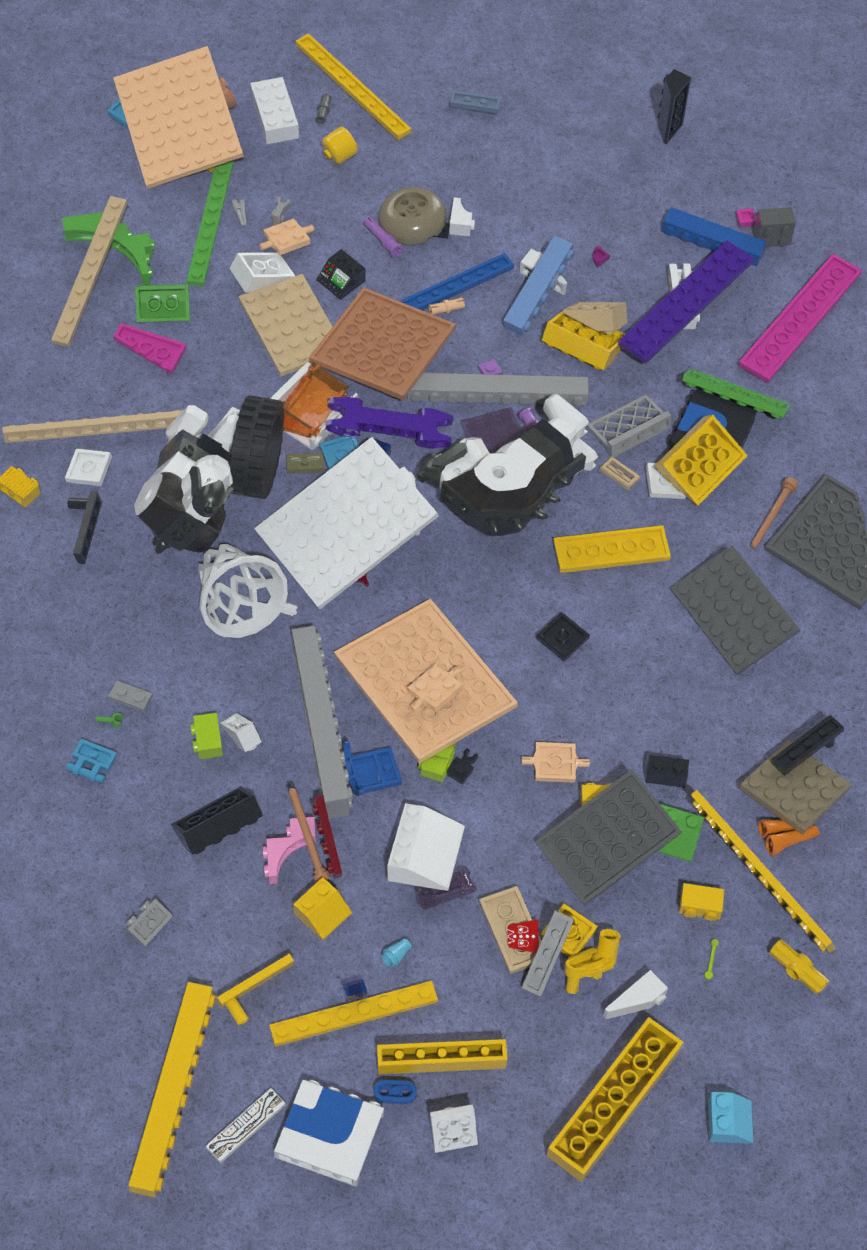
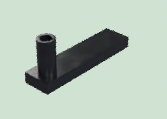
(92, 508)
(819, 736)

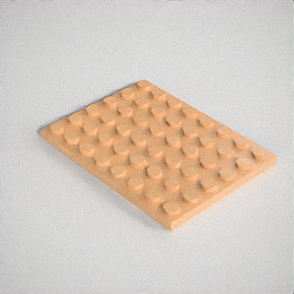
(178, 117)
(400, 653)

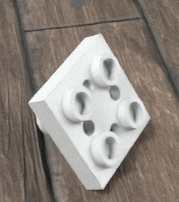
(453, 1123)

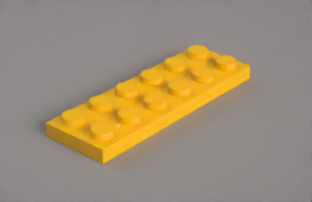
(611, 549)

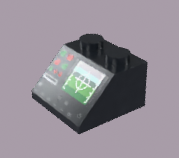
(342, 274)

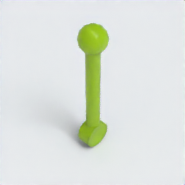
(708, 975)

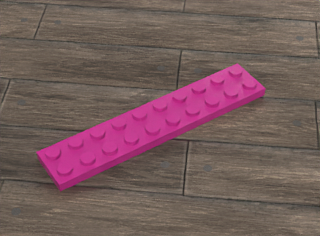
(800, 318)

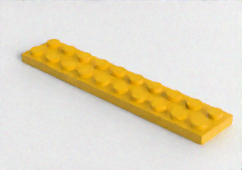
(766, 877)

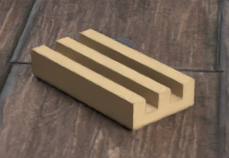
(617, 475)

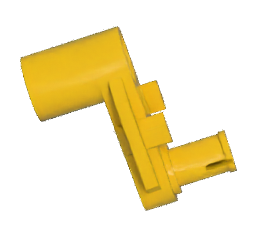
(593, 960)

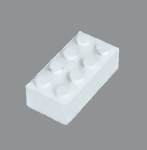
(274, 110)

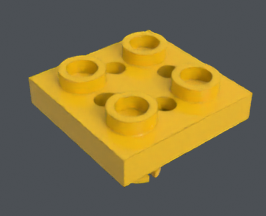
(584, 930)

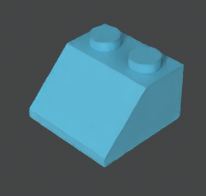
(730, 1118)

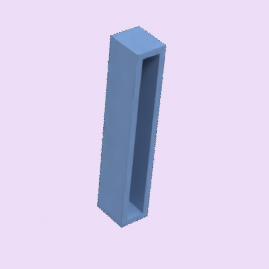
(538, 286)

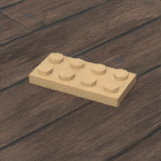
(503, 910)

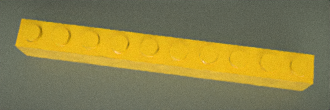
(171, 1090)

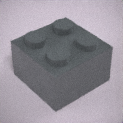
(775, 226)

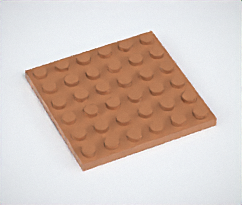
(383, 343)

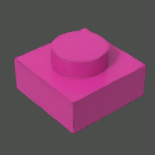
(745, 217)

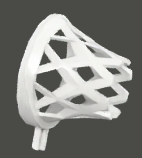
(262, 613)

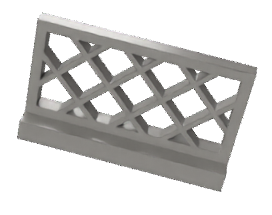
(637, 433)

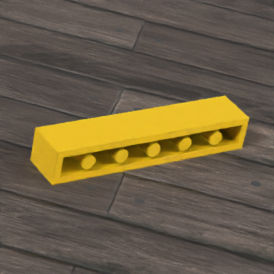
(442, 1056)

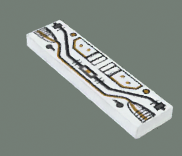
(245, 1125)

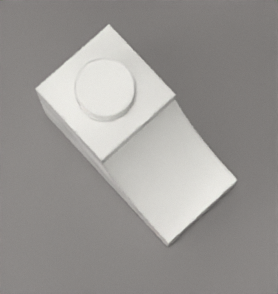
(461, 220)
(242, 732)

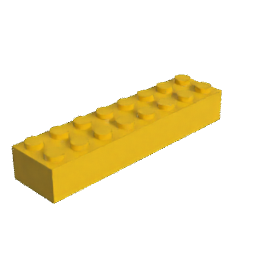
(614, 1099)

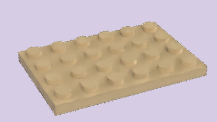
(287, 321)

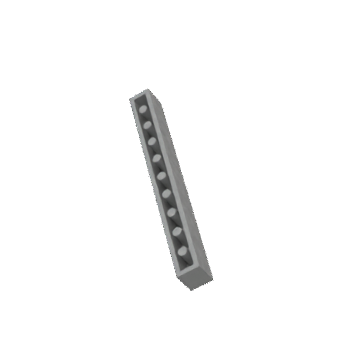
(498, 388)

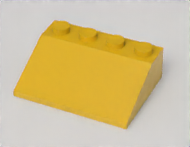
(582, 341)
(701, 459)

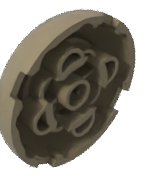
(423, 215)

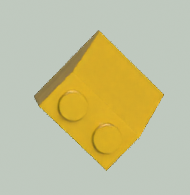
(322, 908)

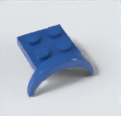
(371, 770)

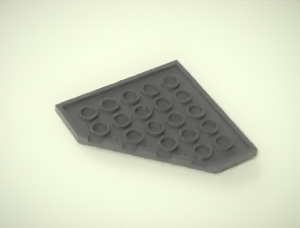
(828, 541)

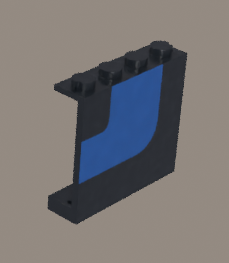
(732, 416)

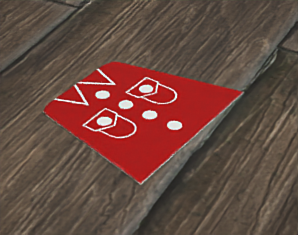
(524, 936)

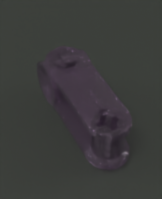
(460, 886)

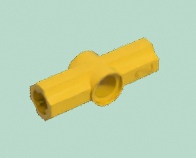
(799, 967)

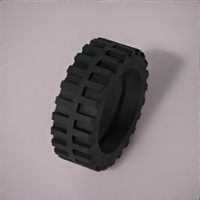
(257, 446)

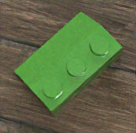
(162, 302)
(685, 844)

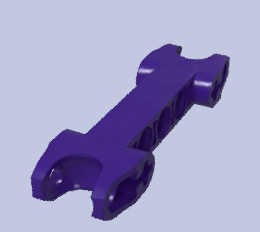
(360, 418)

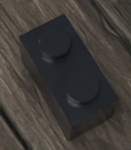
(667, 771)

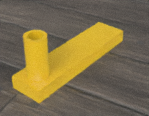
(230, 997)

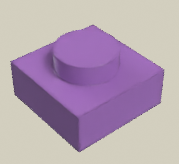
(490, 368)

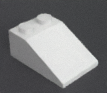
(259, 270)

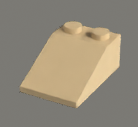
(599, 315)

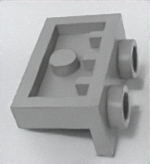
(148, 921)

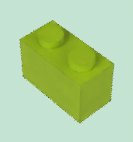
(207, 736)

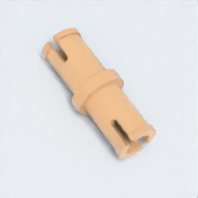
(446, 306)

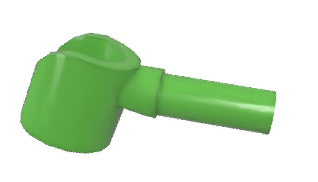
(111, 719)

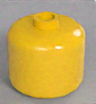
(339, 145)

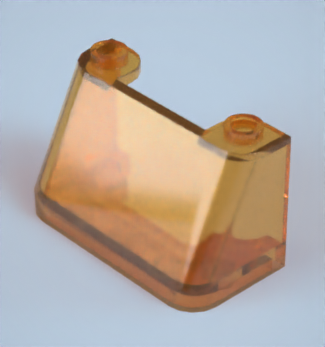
(308, 403)

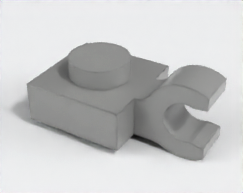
(280, 212)

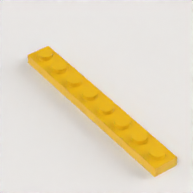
(353, 1013)

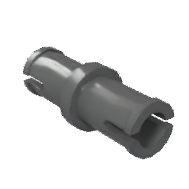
(323, 108)

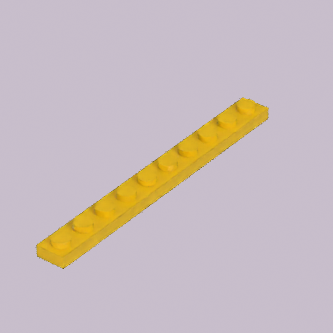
(353, 87)

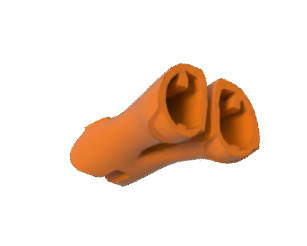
(777, 842)

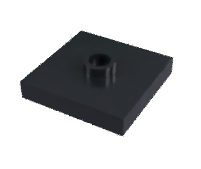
(562, 636)

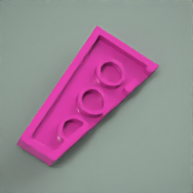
(153, 347)

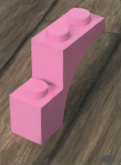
(280, 848)

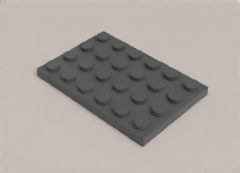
(735, 610)
(608, 837)

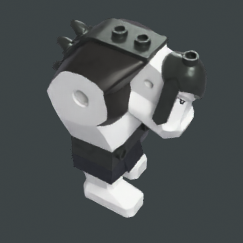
(191, 484)
(512, 486)

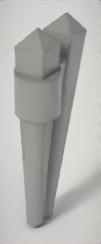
(239, 209)

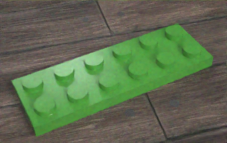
(742, 395)

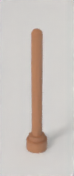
(788, 486)
(319, 870)

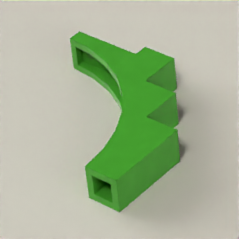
(135, 247)

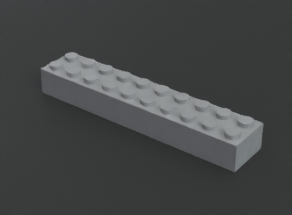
(321, 721)

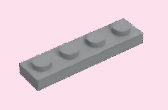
(547, 953)

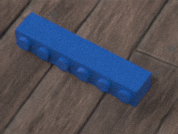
(710, 234)

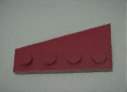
(325, 831)

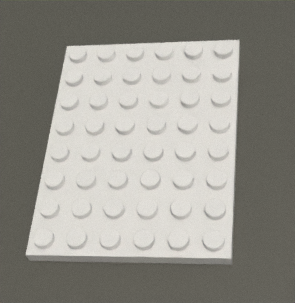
(346, 522)

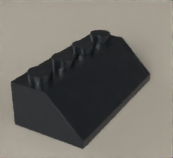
(673, 104)
(217, 820)

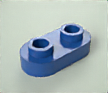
(395, 1090)

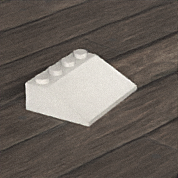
(425, 848)

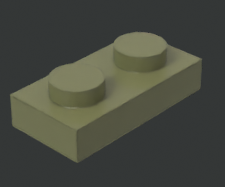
(305, 463)

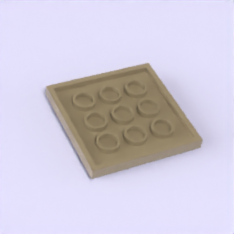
(800, 795)

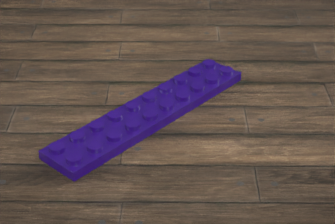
(685, 302)

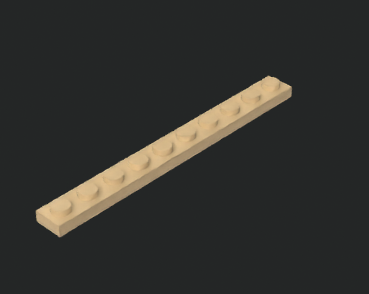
(89, 271)
(87, 427)

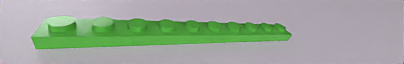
(210, 224)

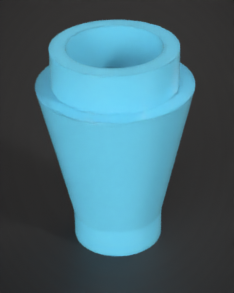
(394, 954)

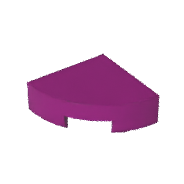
(600, 256)

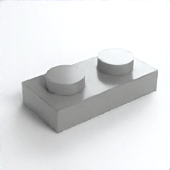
(130, 696)

